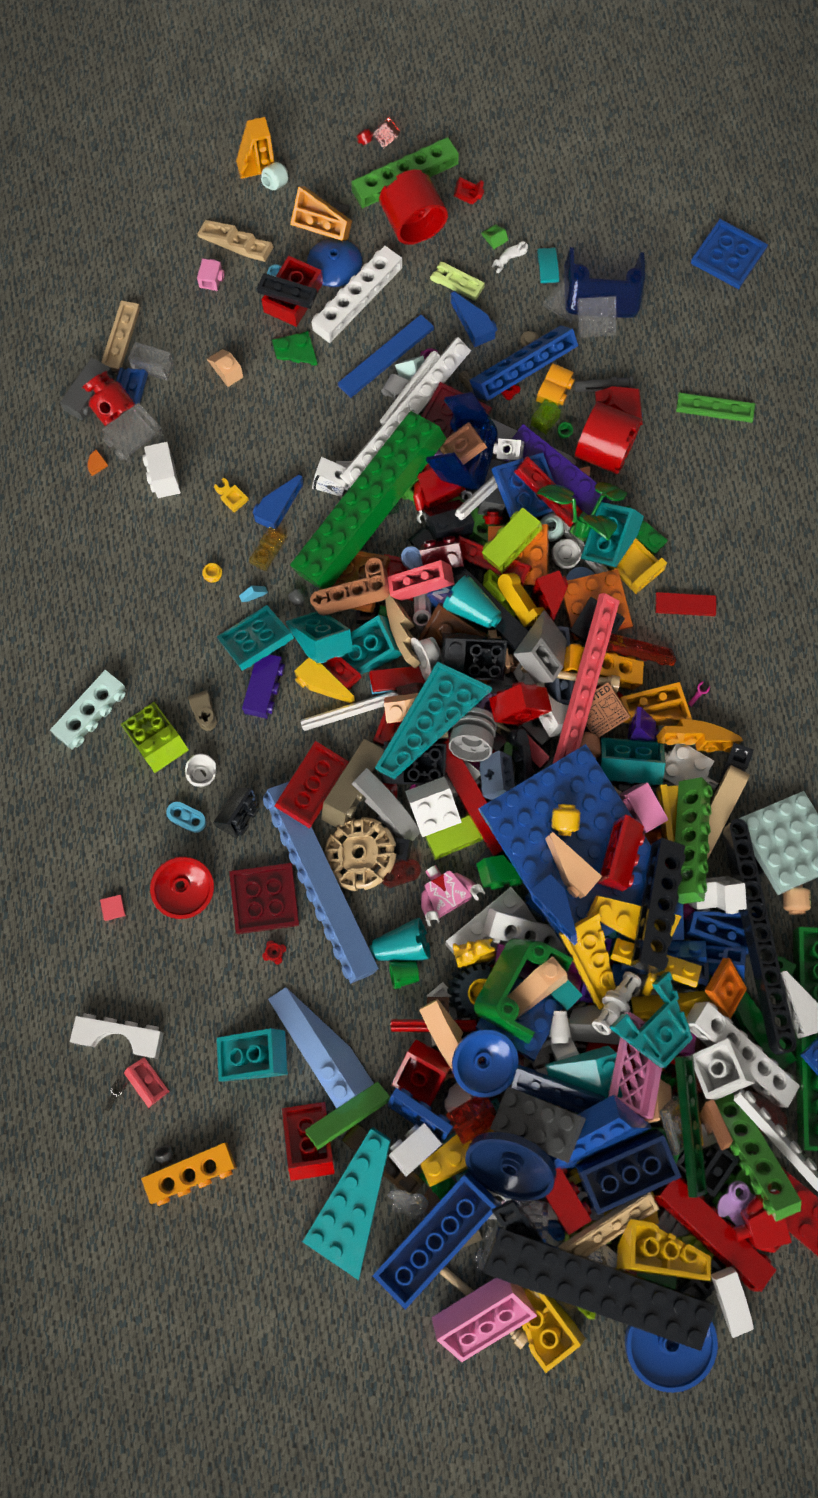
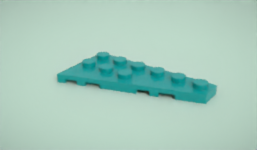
(437, 708)
(348, 1215)

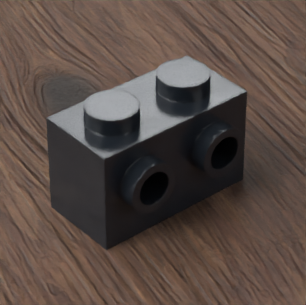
(717, 1167)

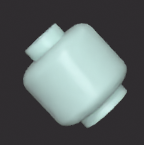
(274, 176)
(554, 521)

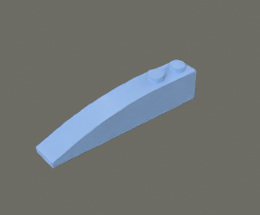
(322, 1048)

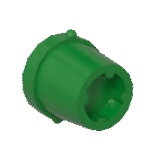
(403, 973)

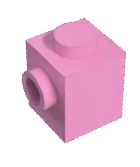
(210, 274)

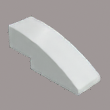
(732, 1301)

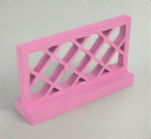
(646, 1084)

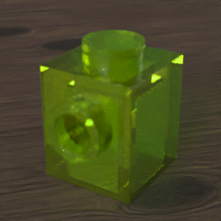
(545, 417)

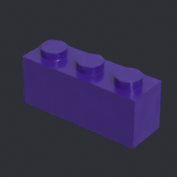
(263, 686)

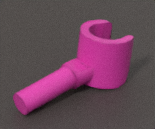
(698, 694)

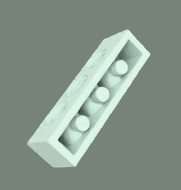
(89, 699)

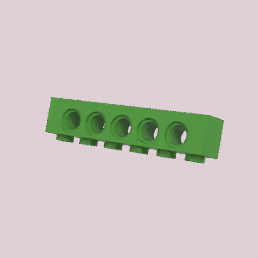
(429, 159)
(693, 832)
(781, 1204)

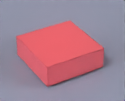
(112, 907)

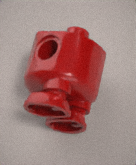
(109, 398)

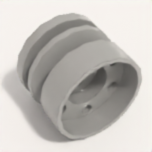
(473, 736)

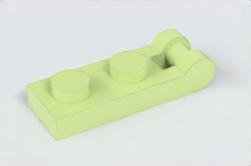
(458, 281)

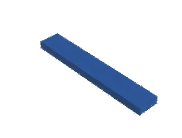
(385, 356)

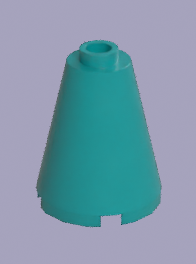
(472, 603)
(402, 943)

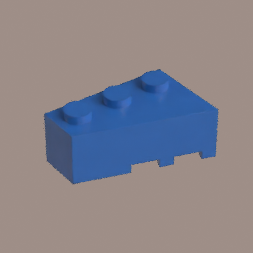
(716, 929)

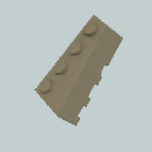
(344, 797)

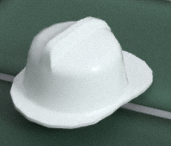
(427, 653)

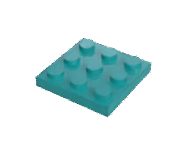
(255, 637)

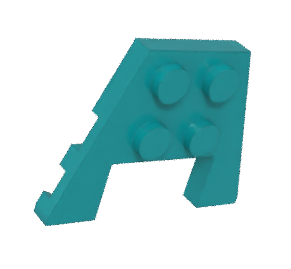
(664, 1032)

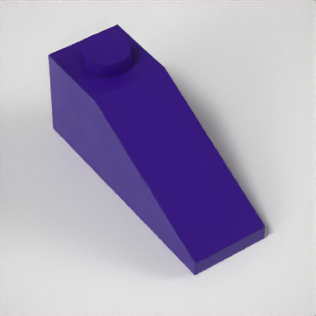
(642, 726)

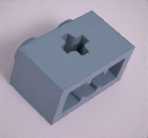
(496, 775)

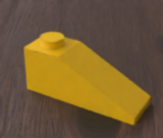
(320, 680)

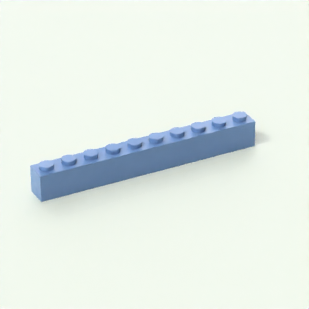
(323, 891)

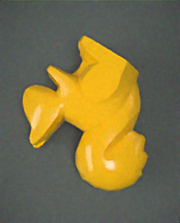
(474, 952)

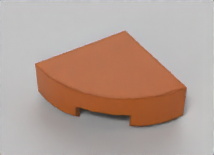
(96, 463)

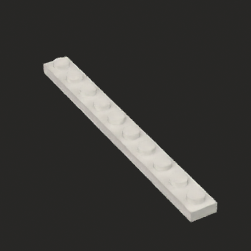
(414, 402)

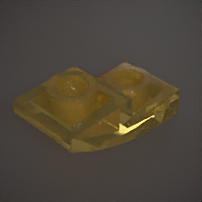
(268, 549)

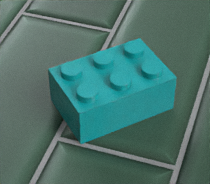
(632, 760)

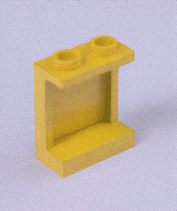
(639, 567)

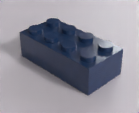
(628, 1171)

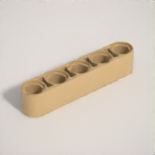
(724, 802)

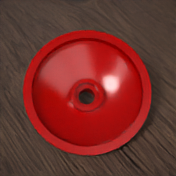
(185, 900)

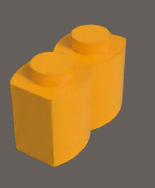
(555, 385)

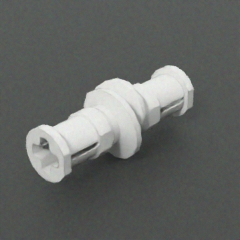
(616, 1002)

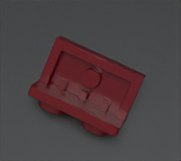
(446, 550)

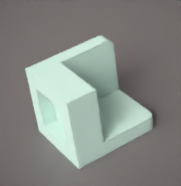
(409, 367)

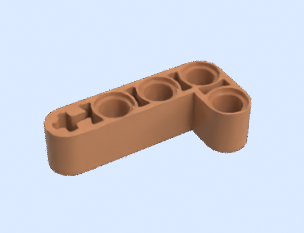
(327, 602)

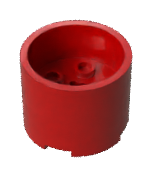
(413, 207)
(607, 437)

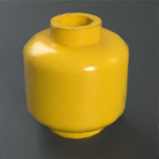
(565, 819)

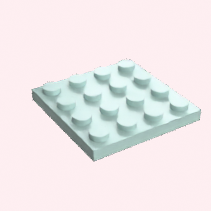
(786, 841)

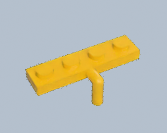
(681, 970)

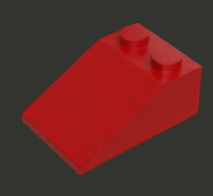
(302, 1156)

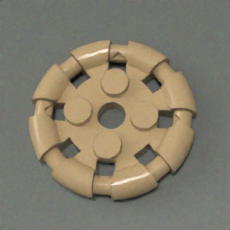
(370, 858)

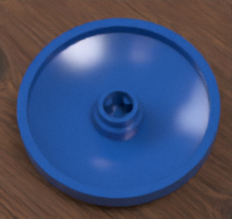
(668, 1364)

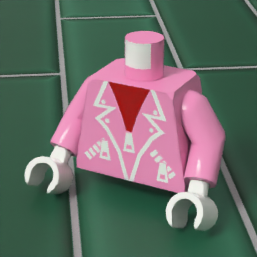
(446, 893)

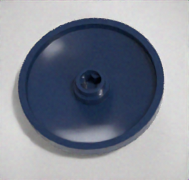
(510, 1166)

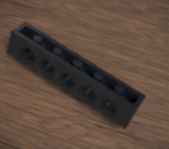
(650, 913)

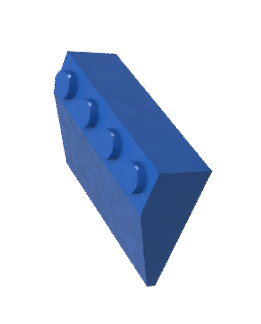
(605, 1128)

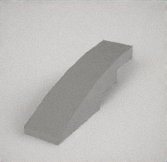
(386, 805)

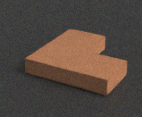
(715, 1124)

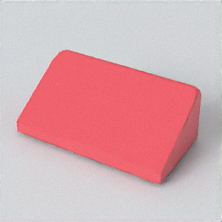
(538, 755)
(146, 1082)

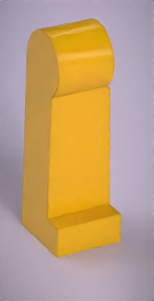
(518, 599)

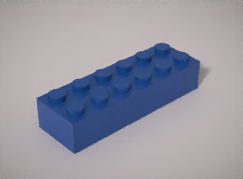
(436, 1240)

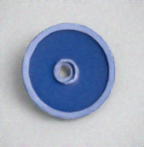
(335, 269)
(496, 1070)

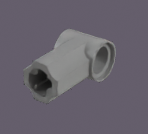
(422, 611)

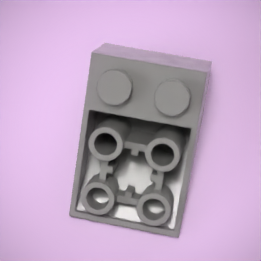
(542, 650)

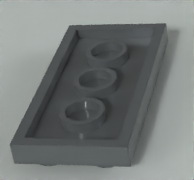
(539, 1122)

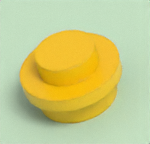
(212, 572)

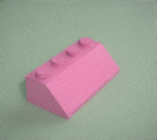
(482, 1318)

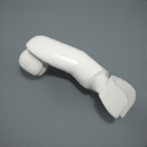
(510, 252)

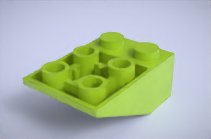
(154, 737)

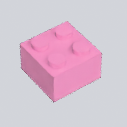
(644, 806)

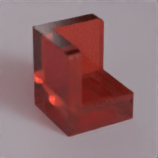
(386, 132)

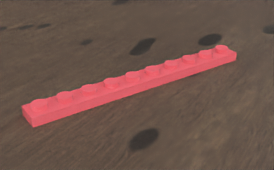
(587, 676)

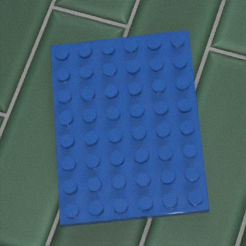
(524, 820)

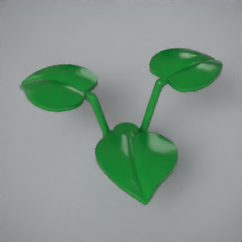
(583, 523)

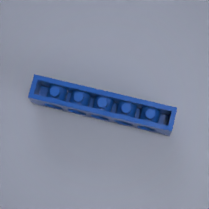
(523, 363)

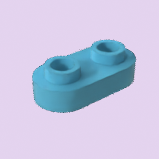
(187, 816)

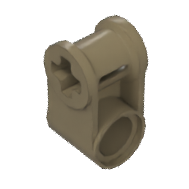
(202, 708)

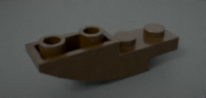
(409, 1183)

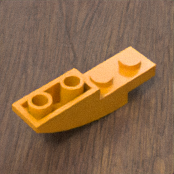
(704, 735)

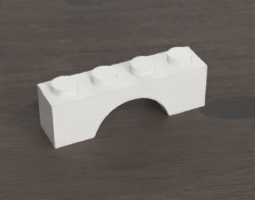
(553, 720)
(90, 1031)

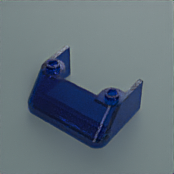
(627, 292)
(448, 466)

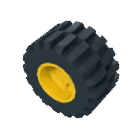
(467, 986)

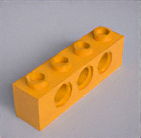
(632, 669)
(154, 1182)

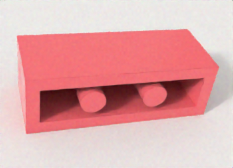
(421, 580)

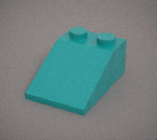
(612, 551)
(321, 636)
(372, 645)
(252, 1055)
(587, 1070)

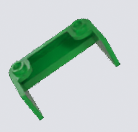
(492, 1000)

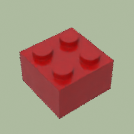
(520, 704)
(422, 1072)

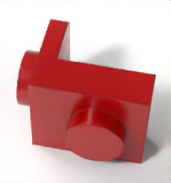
(468, 191)

